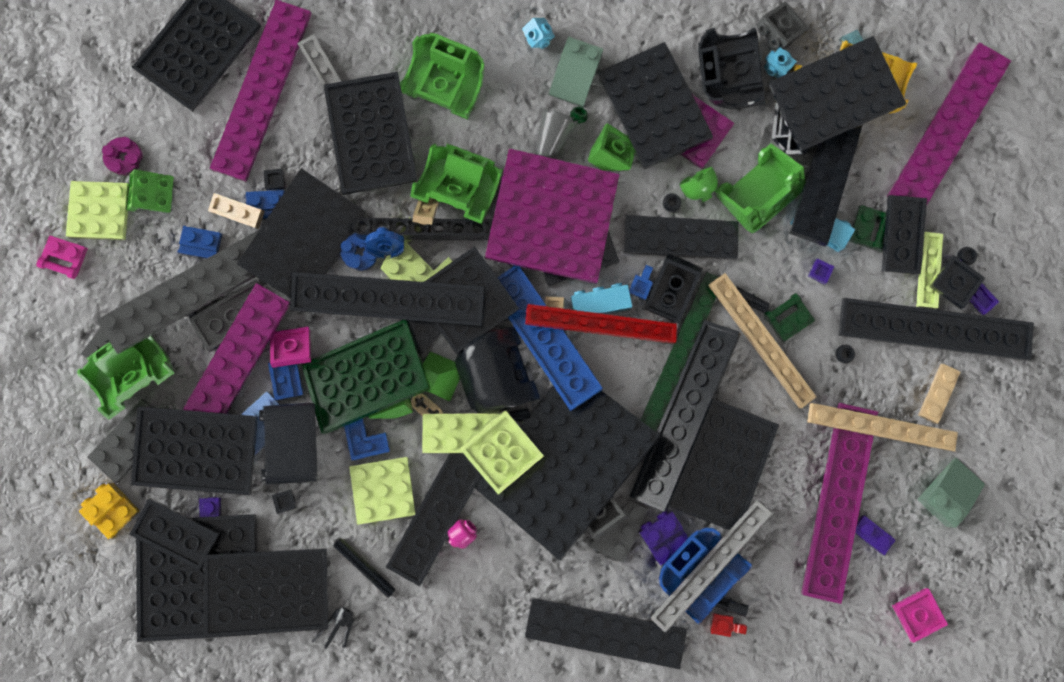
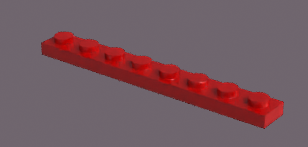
(600, 324)

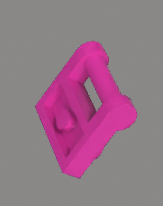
(65, 251)

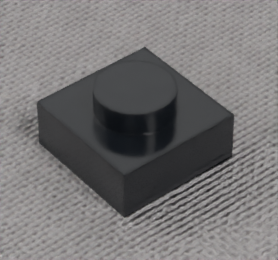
(274, 179)
(284, 501)

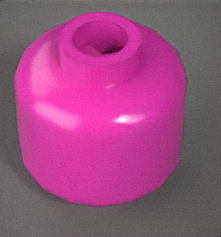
(462, 534)

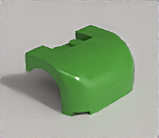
(444, 73)
(459, 180)
(121, 375)

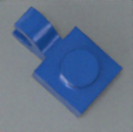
(641, 285)

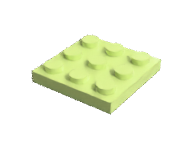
(97, 210)
(501, 452)
(382, 490)

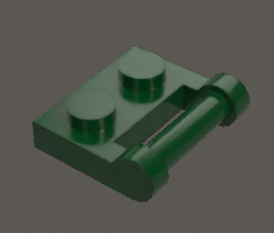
(864, 225)
(794, 322)

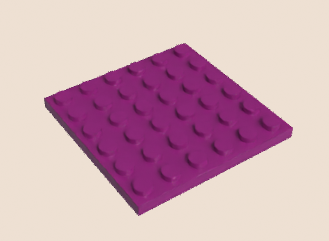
(552, 216)

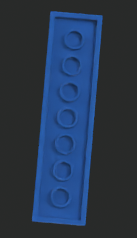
(550, 345)

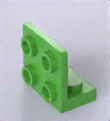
(149, 191)

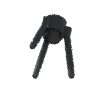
(343, 617)

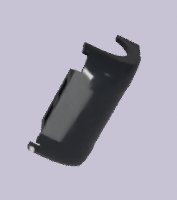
(731, 69)
(495, 373)

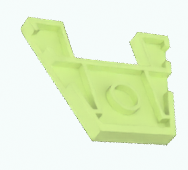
(409, 264)

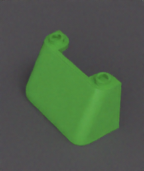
(763, 189)

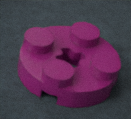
(113, 150)

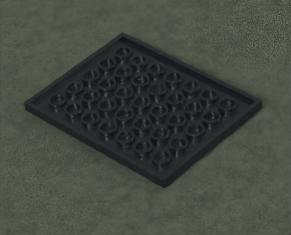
(582, 468)

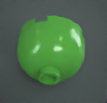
(700, 185)

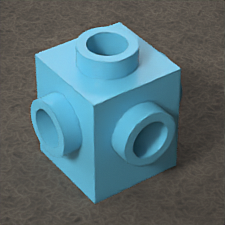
(538, 33)
(779, 63)

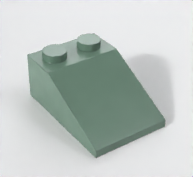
(576, 71)
(952, 494)

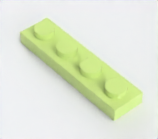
(930, 269)

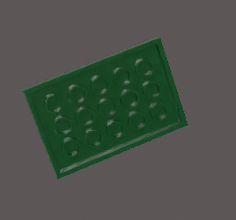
(365, 376)

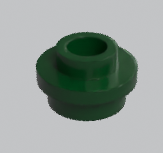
(579, 114)

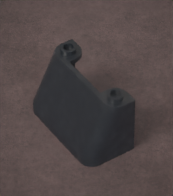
(289, 443)

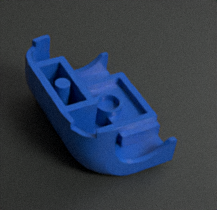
(688, 558)

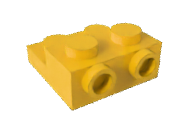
(108, 509)

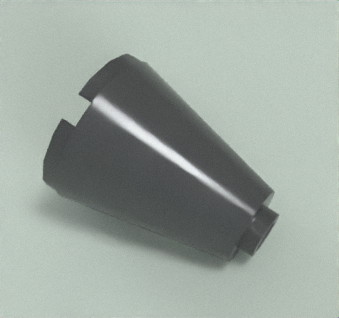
(553, 132)

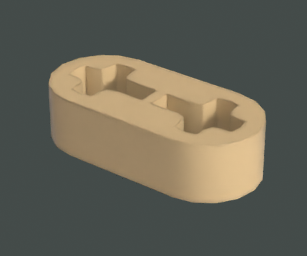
(430, 405)

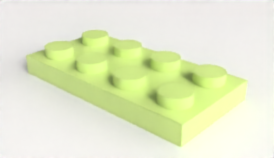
(451, 431)

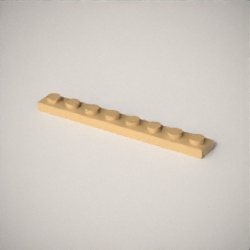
(762, 341)
(882, 427)

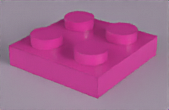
(290, 347)
(919, 615)

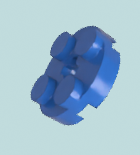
(384, 243)
(355, 261)

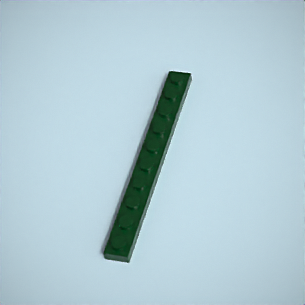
(679, 354)

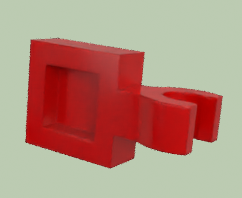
(724, 625)

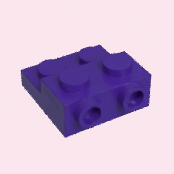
(663, 536)

